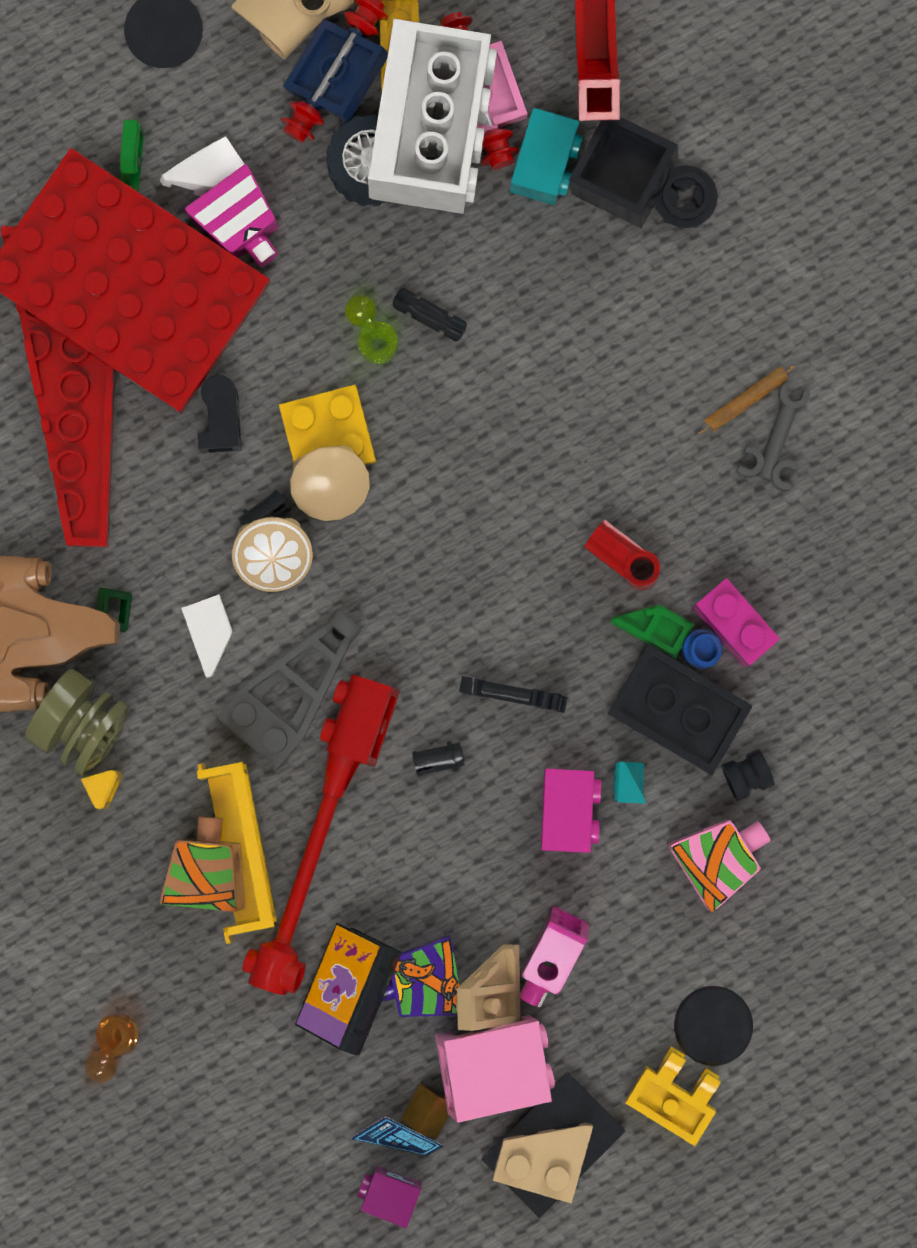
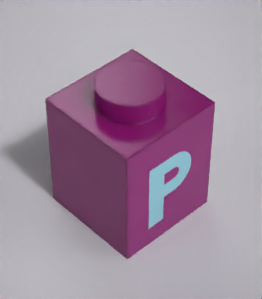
(389, 1196)

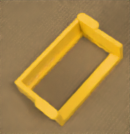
(235, 804)

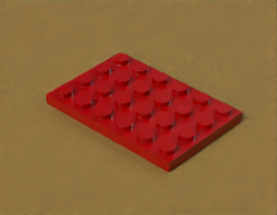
(127, 280)

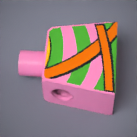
(719, 859)

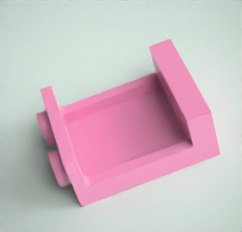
(495, 1069)

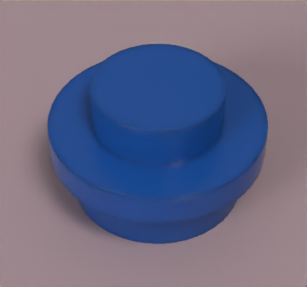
(702, 648)

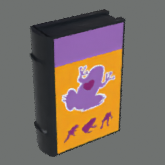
(348, 989)

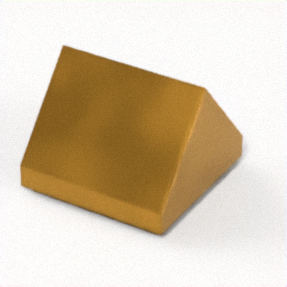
(426, 1112)

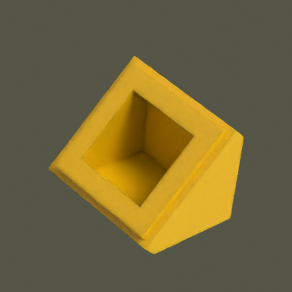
(102, 787)

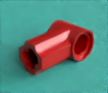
(621, 553)

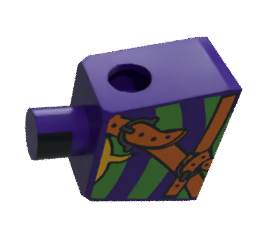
(426, 980)

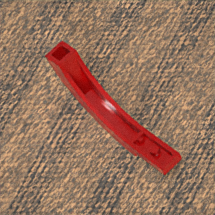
(596, 60)

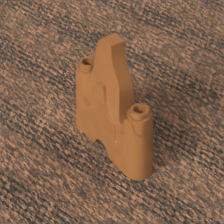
(40, 631)

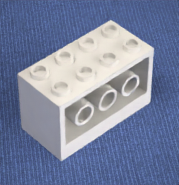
(428, 77)

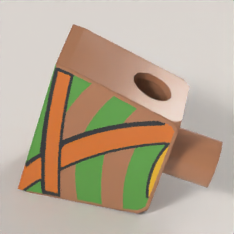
(205, 871)

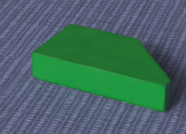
(131, 153)
(656, 627)

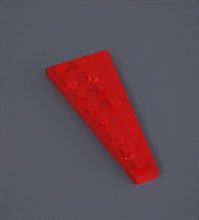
(77, 420)

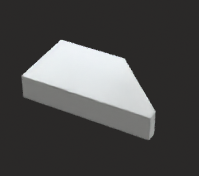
(209, 631)

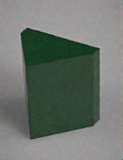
(102, 604)

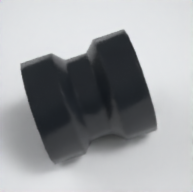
(748, 775)

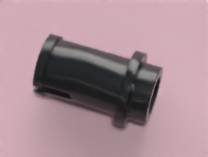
(271, 506)
(438, 759)

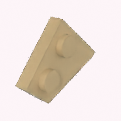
(491, 992)

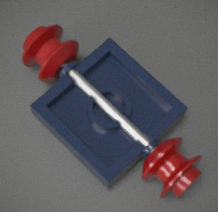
(335, 70)

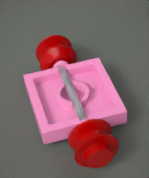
(504, 102)

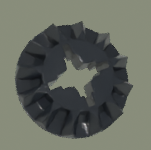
(704, 196)

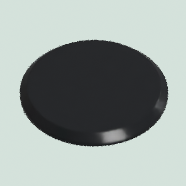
(163, 31)
(713, 1025)

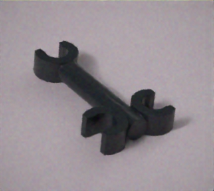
(508, 693)

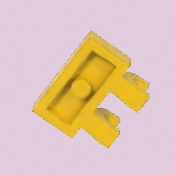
(670, 1104)

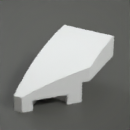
(204, 168)

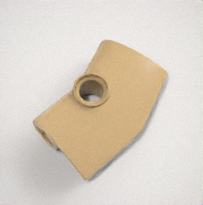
(286, 22)

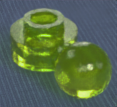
(360, 312)

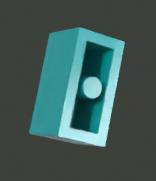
(545, 156)

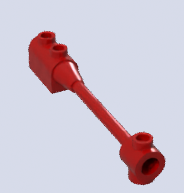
(351, 740)

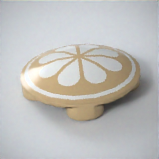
(272, 553)

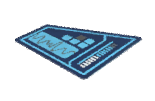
(397, 1136)

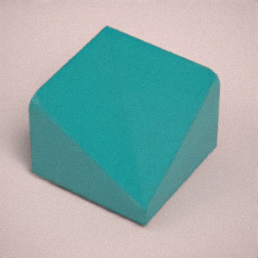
(628, 782)

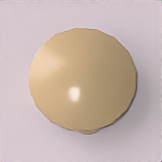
(329, 482)

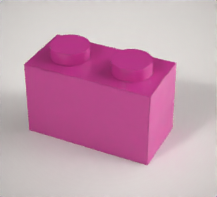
(736, 623)
(569, 810)

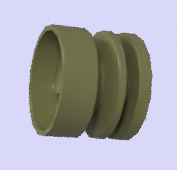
(82, 725)

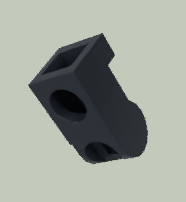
(223, 416)

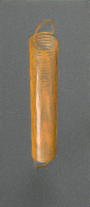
(723, 408)

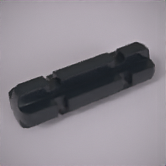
(429, 314)

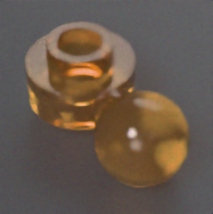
(102, 1064)

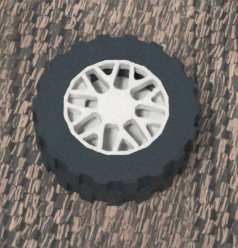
(350, 159)

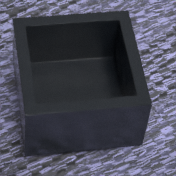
(624, 170)

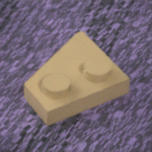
(544, 1161)

